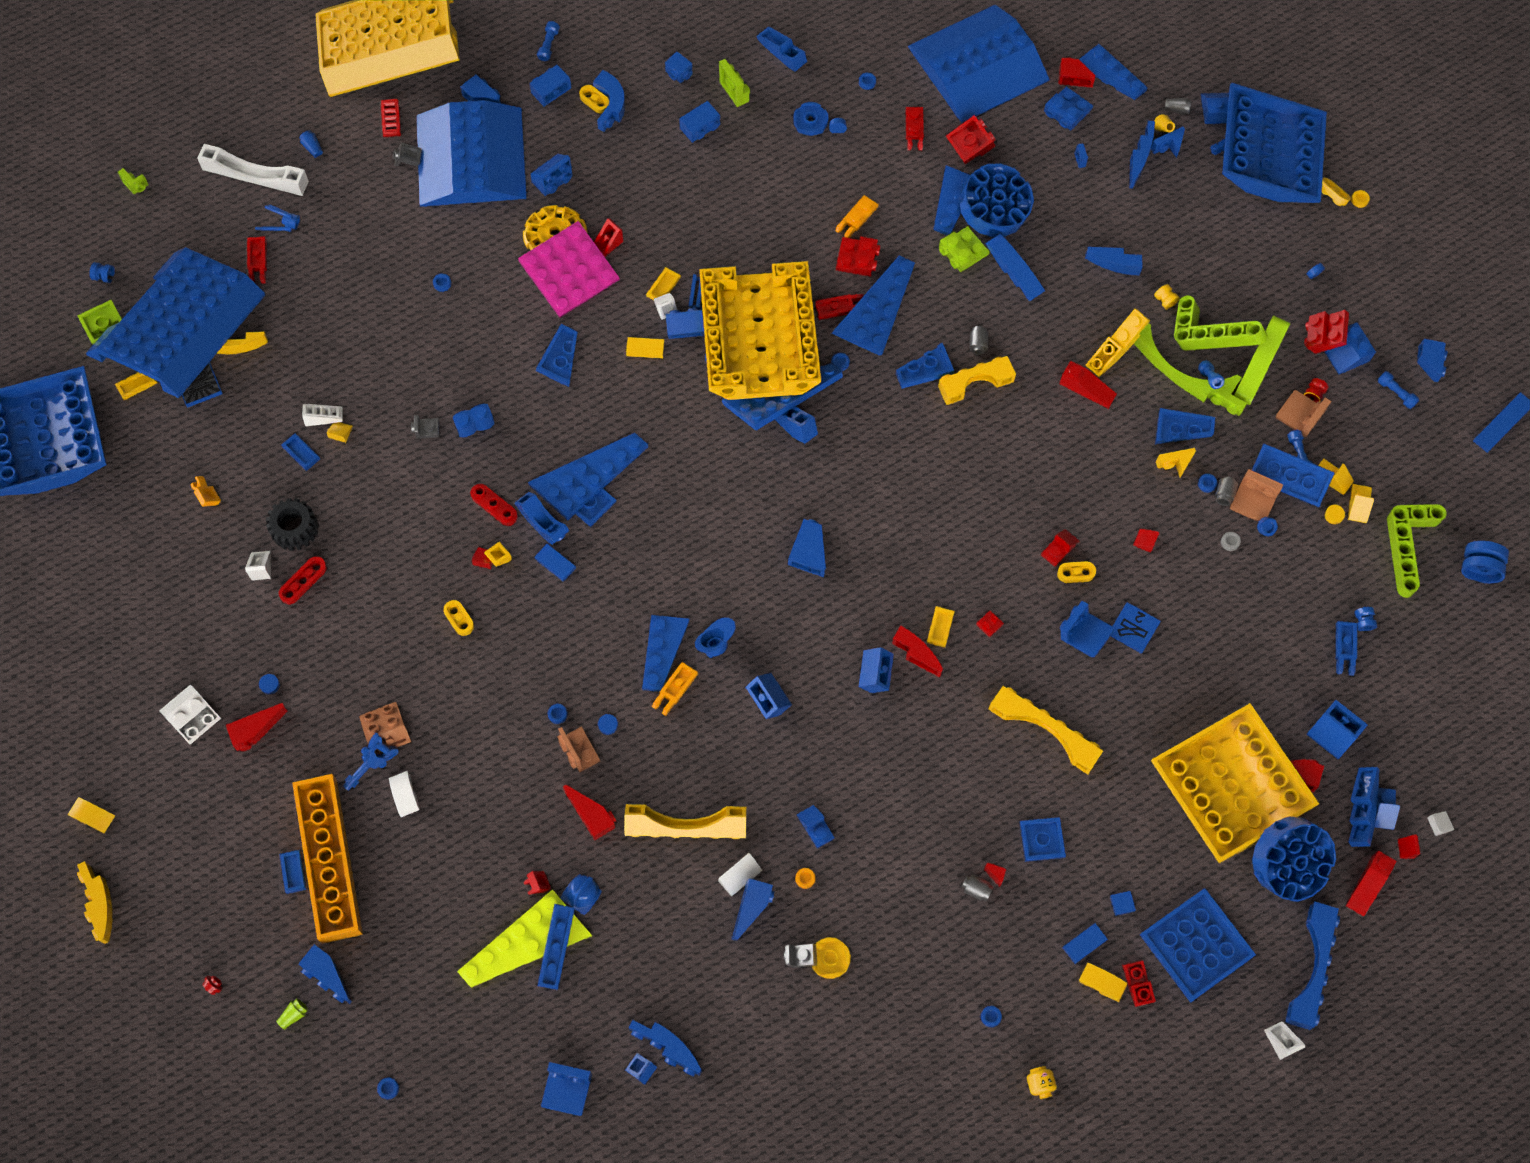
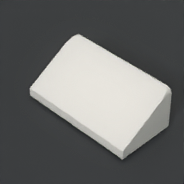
(737, 875)

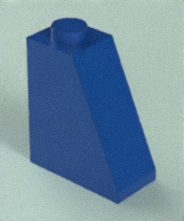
(809, 549)

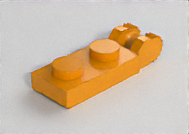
(857, 216)
(675, 687)

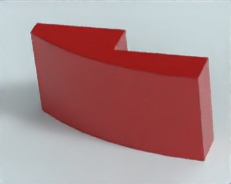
(1138, 983)

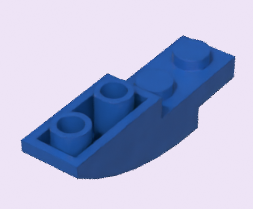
(675, 1050)

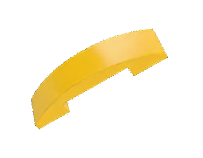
(252, 341)

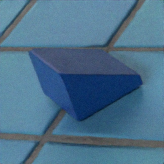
(641, 1068)

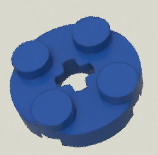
(810, 127)

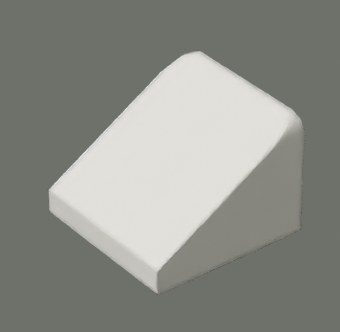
(664, 305)
(1440, 823)

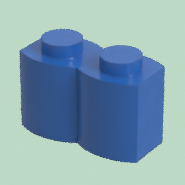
(470, 421)

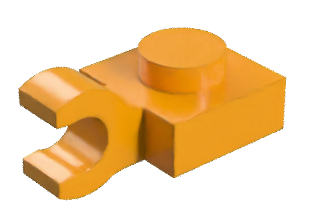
(205, 494)

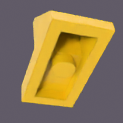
(1178, 458)
(1341, 480)
(1360, 503)

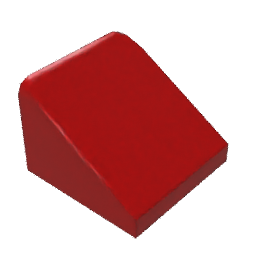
(1146, 539)
(480, 559)
(1409, 847)
(995, 872)

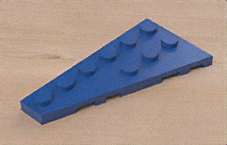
(873, 316)
(761, 411)
(579, 480)

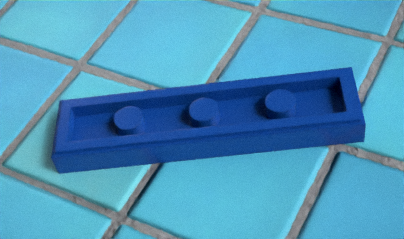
(1503, 422)
(555, 946)

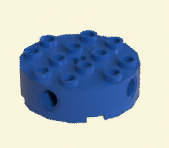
(996, 200)
(1294, 858)

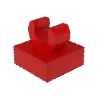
(989, 623)
(538, 882)

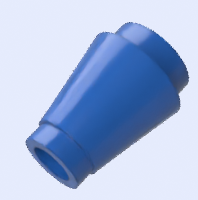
(311, 143)

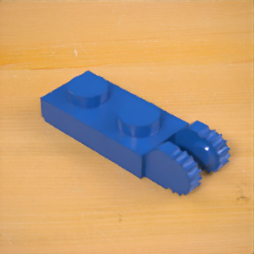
(1346, 646)

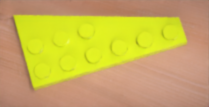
(519, 943)

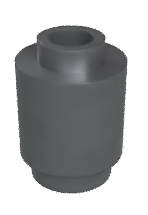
(978, 340)
(1226, 491)
(977, 887)

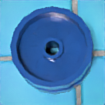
(1485, 561)

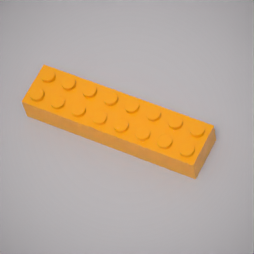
(327, 859)

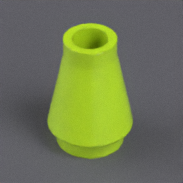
(293, 1013)

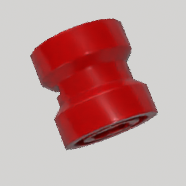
(1317, 389)

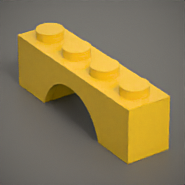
(997, 372)

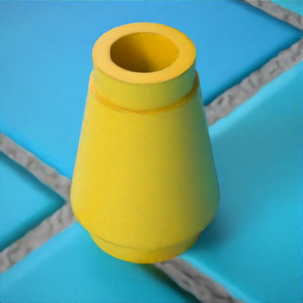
(1164, 124)

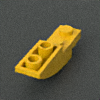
(1119, 343)
(100, 905)

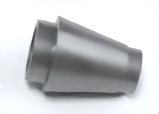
(1178, 105)

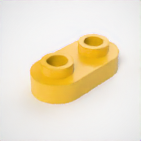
(595, 100)
(1337, 194)
(1075, 570)
(459, 618)

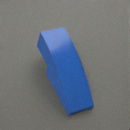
(782, 48)
(1115, 260)

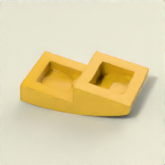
(91, 815)
(1103, 981)

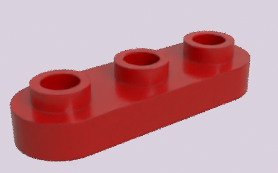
(498, 510)
(305, 572)

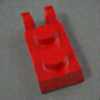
(914, 126)
(257, 257)
(836, 306)

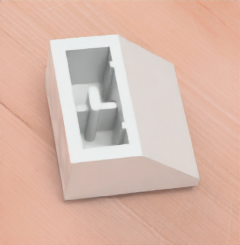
(190, 714)

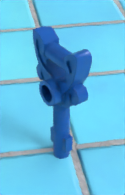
(371, 759)

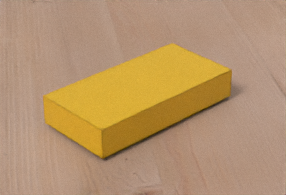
(663, 284)
(645, 347)
(134, 385)
(940, 626)

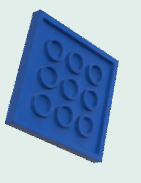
(1197, 945)

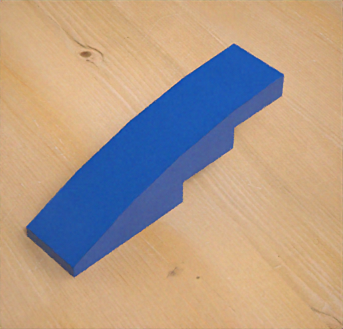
(1139, 156)
(1015, 266)
(1365, 806)

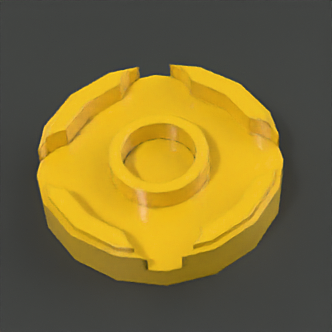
(831, 964)

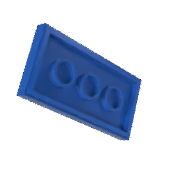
(1298, 476)

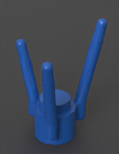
(290, 220)

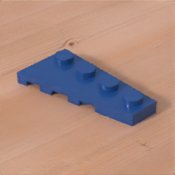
(1112, 72)
(949, 206)

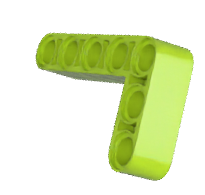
(1196, 337)
(1261, 360)
(1406, 543)

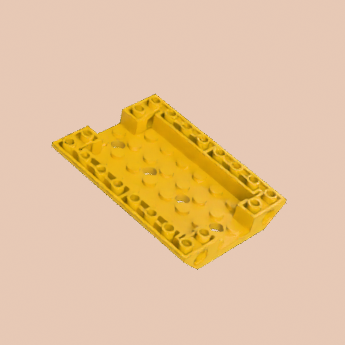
(388, 47)
(784, 332)

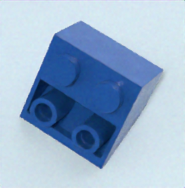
(552, 174)
(1337, 729)

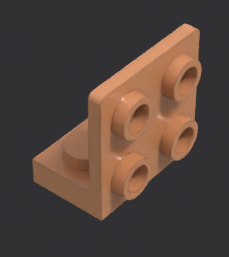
(1301, 412)
(1255, 495)
(388, 724)
(580, 750)

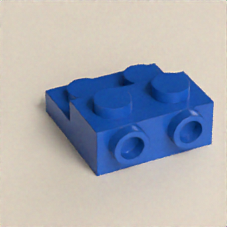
(1067, 108)

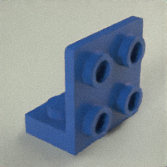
(566, 1089)

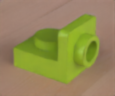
(133, 184)

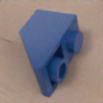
(478, 89)
(1432, 357)

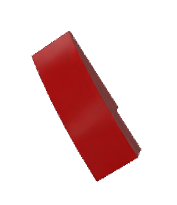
(917, 651)

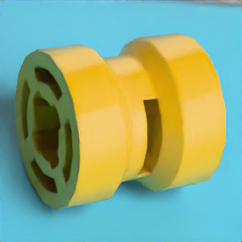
(1166, 296)

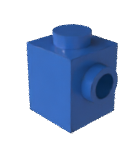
(678, 67)

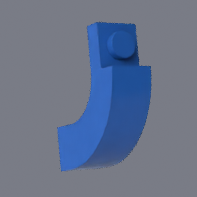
(613, 90)
(541, 519)

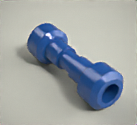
(544, 52)
(1215, 380)
(1409, 400)
(1295, 437)

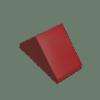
(609, 237)

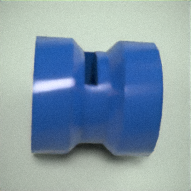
(101, 272)
(1365, 619)

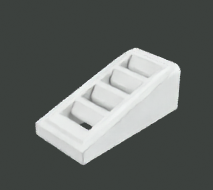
(315, 414)

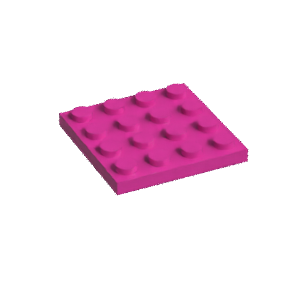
(568, 269)

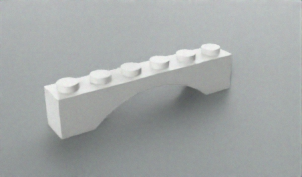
(281, 178)

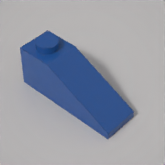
(798, 424)
(754, 901)

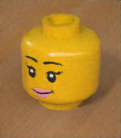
(1041, 1082)

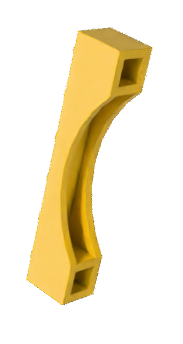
(1013, 707)
(644, 821)

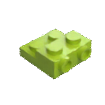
(733, 83)
(963, 249)
(99, 319)

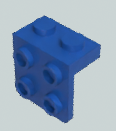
(1085, 630)

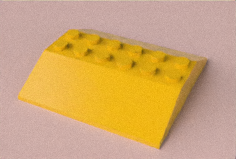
(1234, 782)

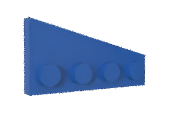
(663, 643)

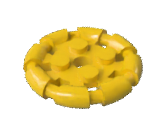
(548, 224)

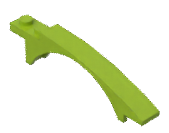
(1197, 387)

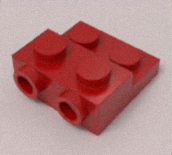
(971, 139)
(858, 256)
(1326, 331)

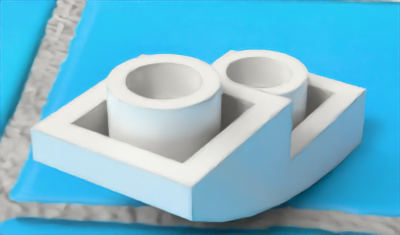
(403, 794)

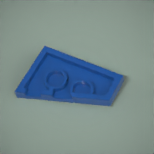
(559, 356)
(925, 369)
(1182, 426)

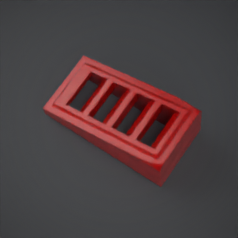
(390, 107)

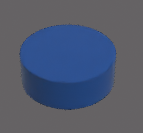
(867, 81)
(837, 125)
(1315, 271)
(442, 282)
(840, 361)
(1207, 483)
(1267, 526)
(269, 684)
(557, 713)
(607, 724)
(991, 1016)
(388, 1088)

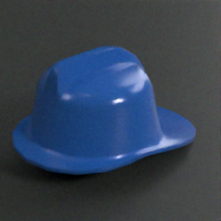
(715, 637)
(581, 893)

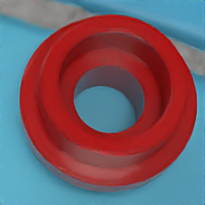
(212, 984)

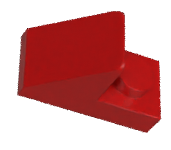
(1060, 547)

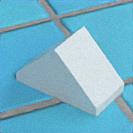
(259, 565)
(1283, 1040)

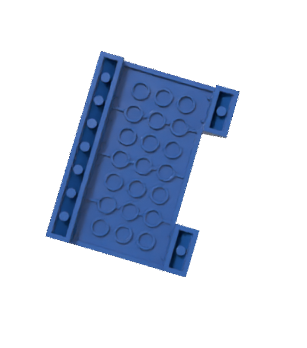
(180, 320)

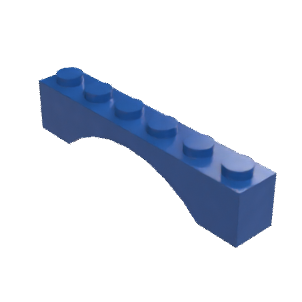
(1321, 925)

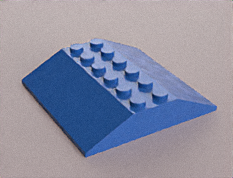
(980, 62)
(1274, 146)
(471, 153)
(48, 433)

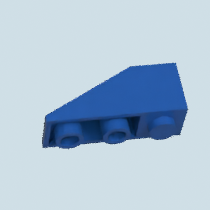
(324, 969)

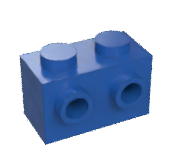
(550, 85)
(699, 121)
(685, 323)
(876, 670)
(768, 695)

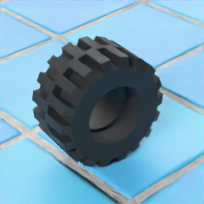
(298, 536)

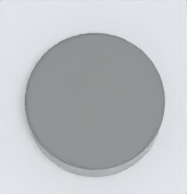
(1230, 541)

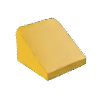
(339, 431)
(498, 554)

